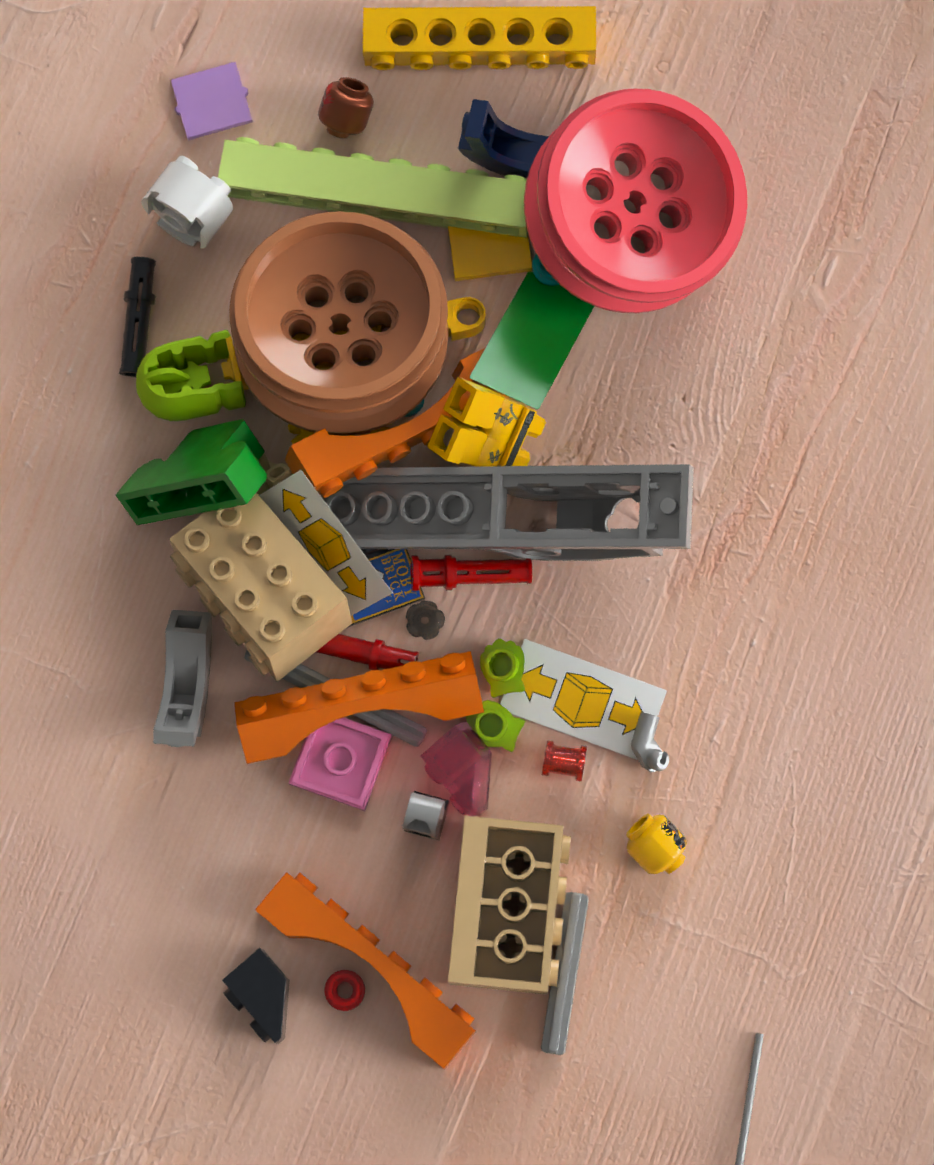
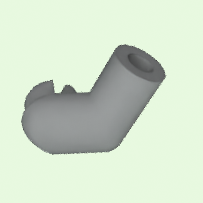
(644, 745)

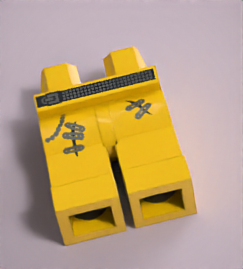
(487, 429)

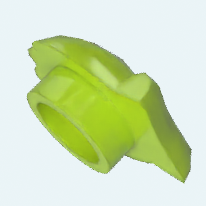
(503, 667)
(496, 726)

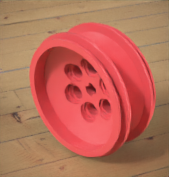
(701, 195)

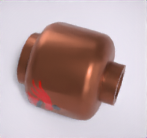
(346, 107)

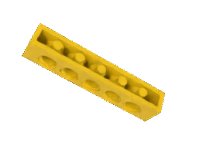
(463, 23)

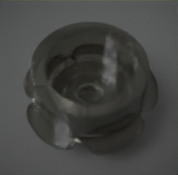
(417, 612)

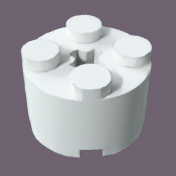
(189, 202)

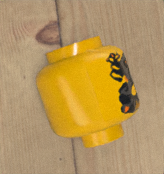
(656, 844)

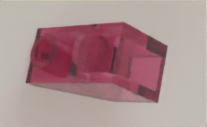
(463, 767)

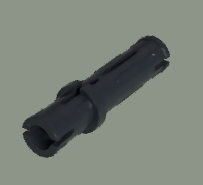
(141, 272)

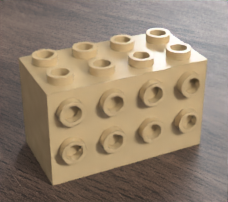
(260, 585)

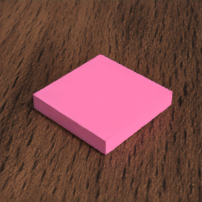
(341, 762)

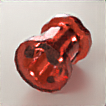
(564, 760)

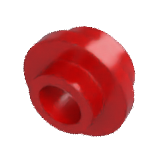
(332, 985)

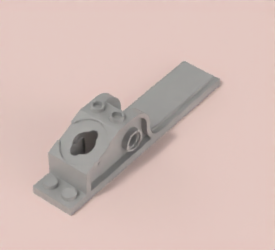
(469, 509)

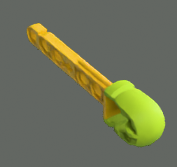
(173, 382)

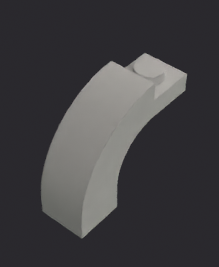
(186, 678)

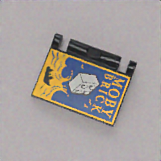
(394, 569)

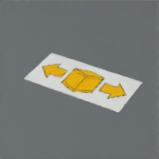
(326, 540)
(582, 698)

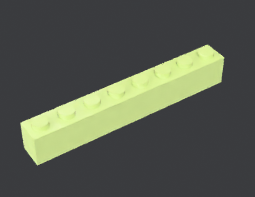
(373, 187)

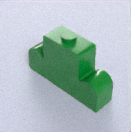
(205, 473)

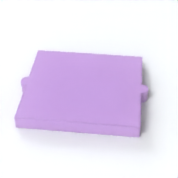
(211, 101)

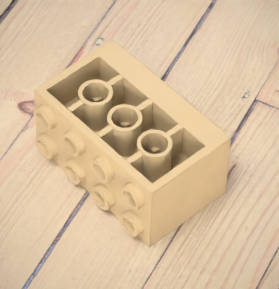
(488, 884)

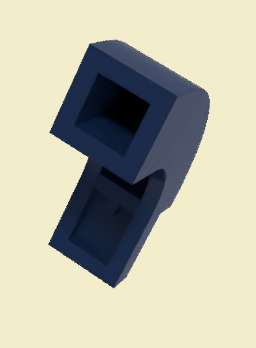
(496, 144)

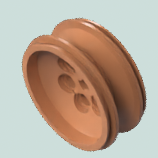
(332, 261)

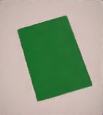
(532, 341)

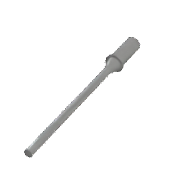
(749, 1099)

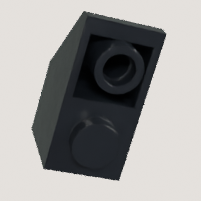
(264, 993)

